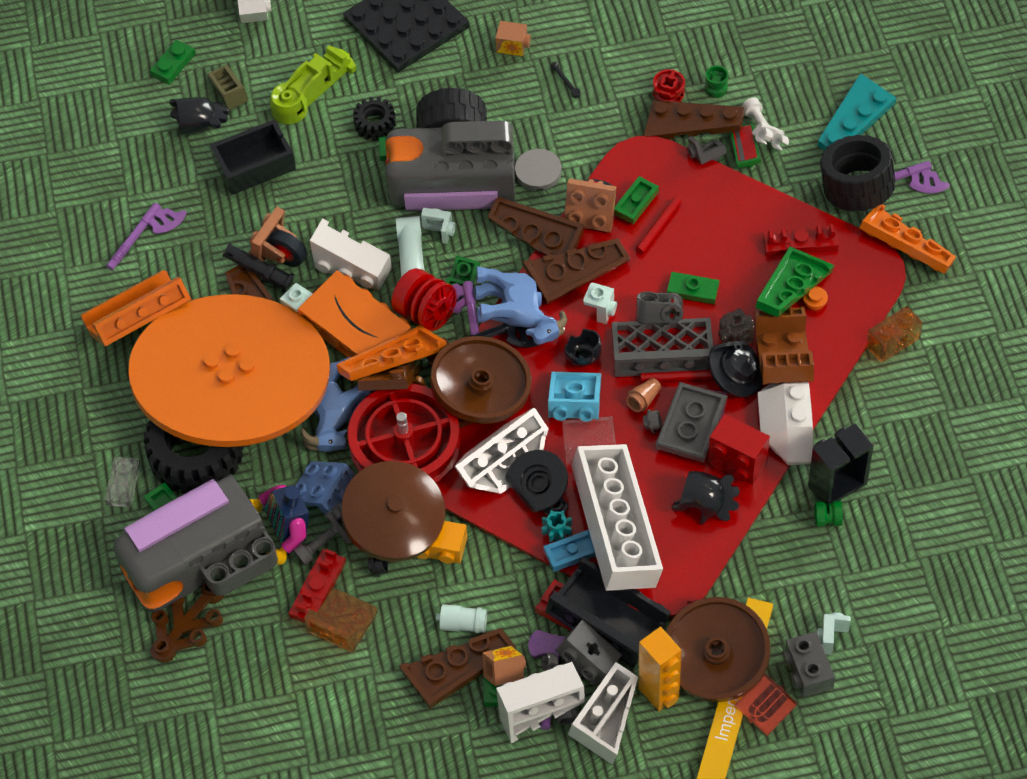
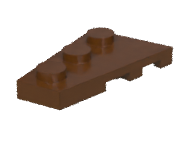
(394, 378)

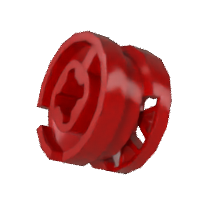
(662, 83)

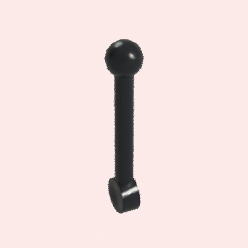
(575, 92)

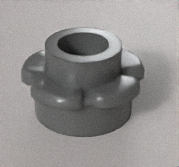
(652, 421)

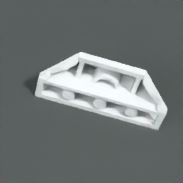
(787, 419)
(489, 461)

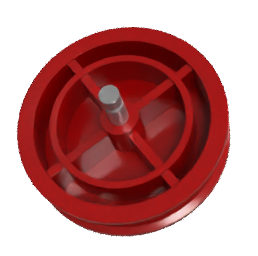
(405, 428)

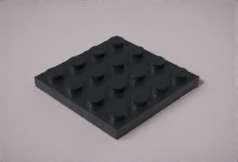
(405, 28)

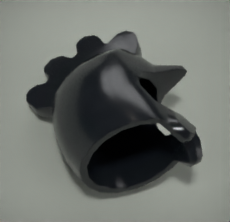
(198, 114)
(709, 495)

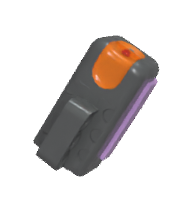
(451, 166)
(194, 544)

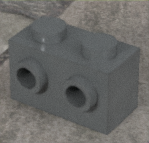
(809, 664)

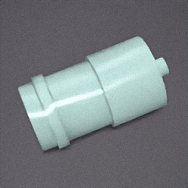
(462, 619)

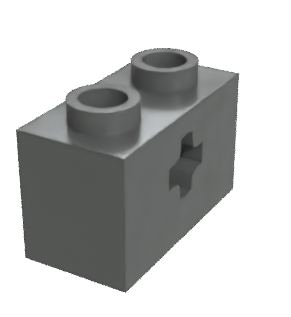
(588, 652)

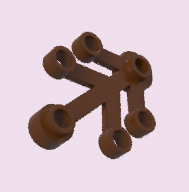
(184, 624)

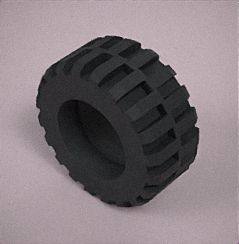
(187, 472)

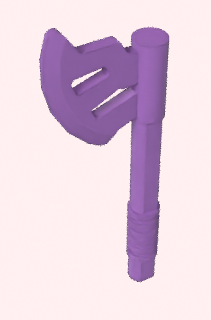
(925, 170)
(148, 219)
(469, 301)

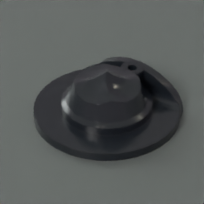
(735, 368)
(538, 479)

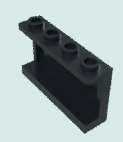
(607, 611)

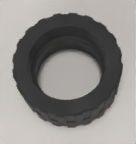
(449, 106)
(862, 190)

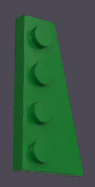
(791, 281)

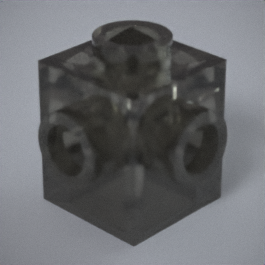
(736, 327)

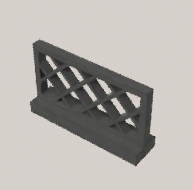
(664, 359)

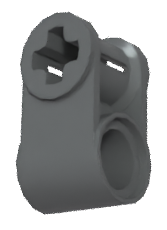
(656, 307)

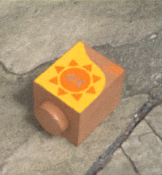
(512, 38)
(503, 665)

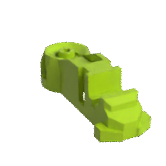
(308, 84)

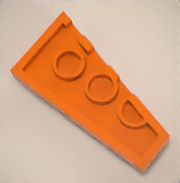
(909, 240)
(397, 351)

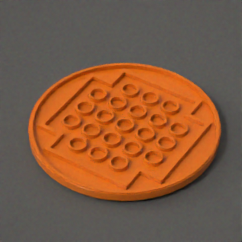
(229, 370)

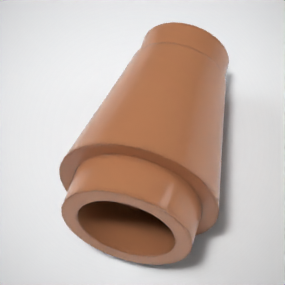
(642, 395)

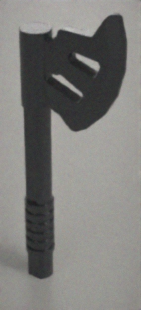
(510, 330)

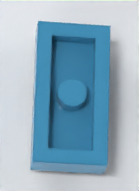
(569, 550)

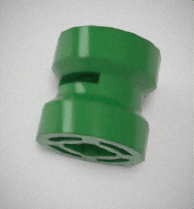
(716, 81)
(828, 513)

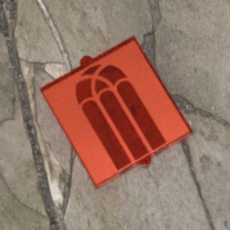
(766, 705)

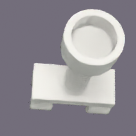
(763, 131)

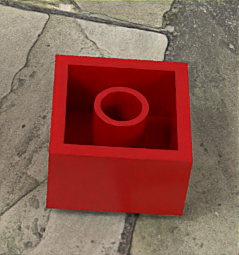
(738, 449)

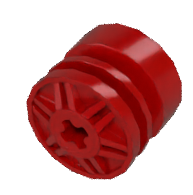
(424, 299)

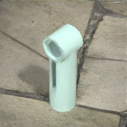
(409, 243)

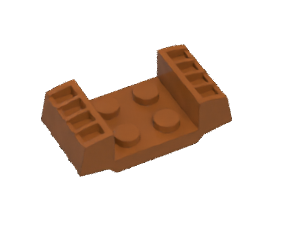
(783, 347)

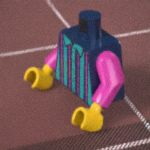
(287, 516)

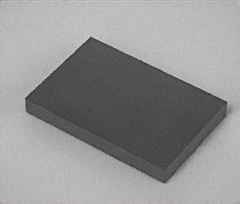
(691, 422)

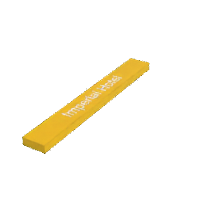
(727, 720)

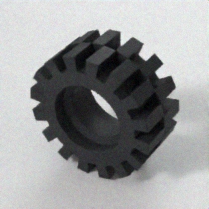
(372, 108)

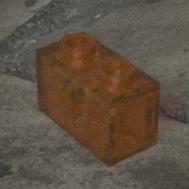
(894, 334)

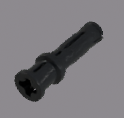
(269, 273)

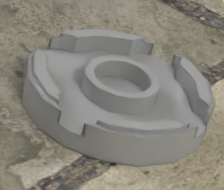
(538, 169)

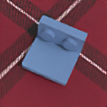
(324, 484)

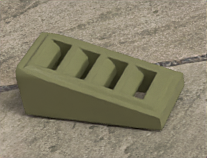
(228, 88)

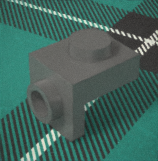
(707, 151)

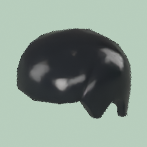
(583, 349)

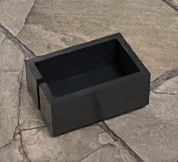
(253, 157)
(840, 464)

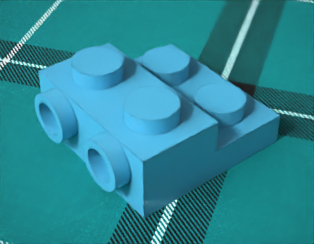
(574, 395)

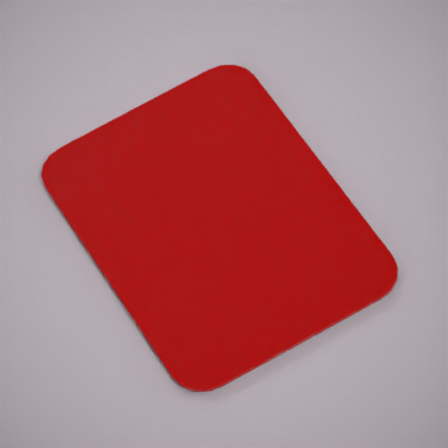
(708, 236)

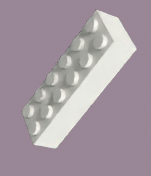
(616, 517)

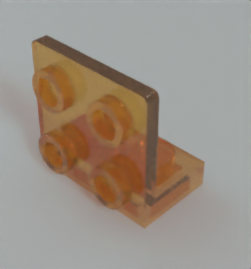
(341, 619)

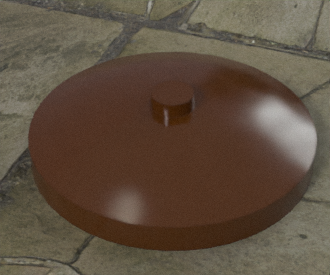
(480, 379)
(392, 511)
(721, 648)

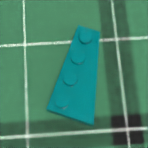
(858, 111)

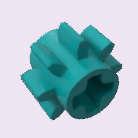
(556, 526)

